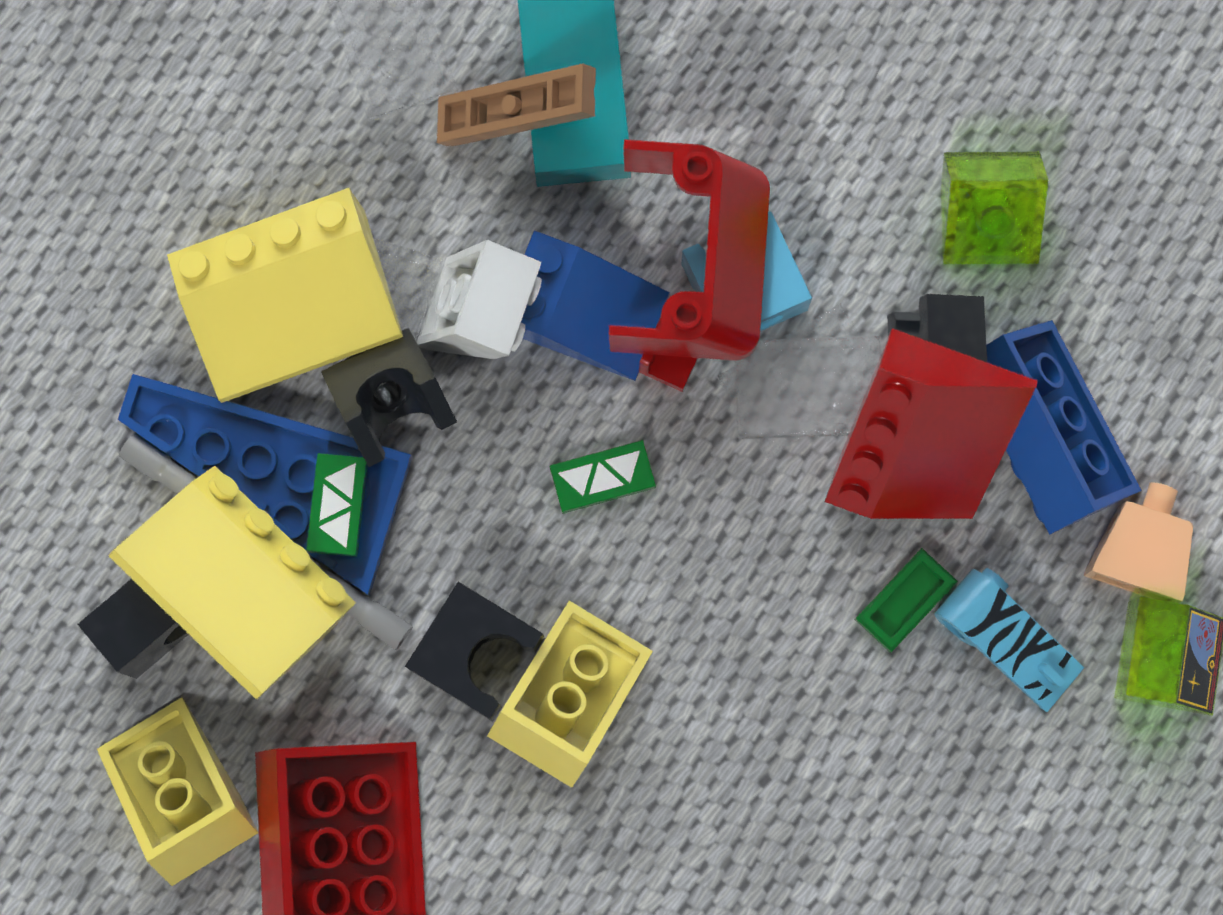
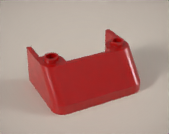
(727, 315)

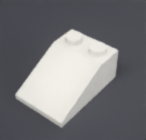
(481, 302)

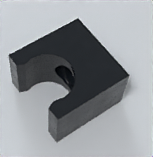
(948, 322)
(371, 407)
(132, 630)
(455, 637)

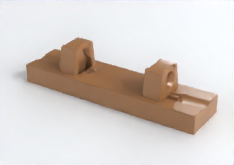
(517, 105)

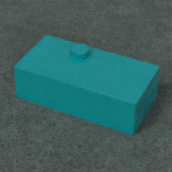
(565, 35)

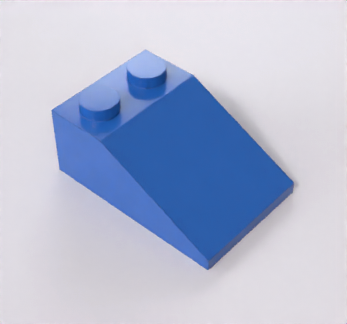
(581, 300)

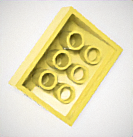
(285, 295)
(233, 580)

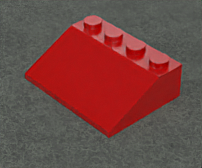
(927, 433)
(340, 830)

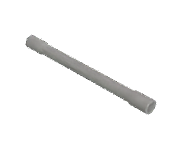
(161, 468)

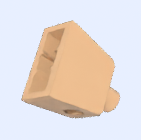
(1145, 548)

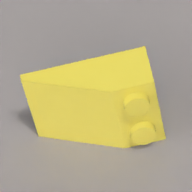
(570, 694)
(176, 793)

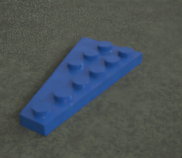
(269, 461)

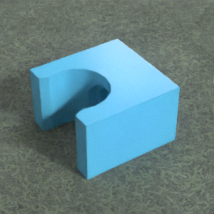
(783, 286)

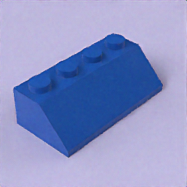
(1062, 439)

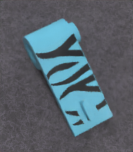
(1009, 637)

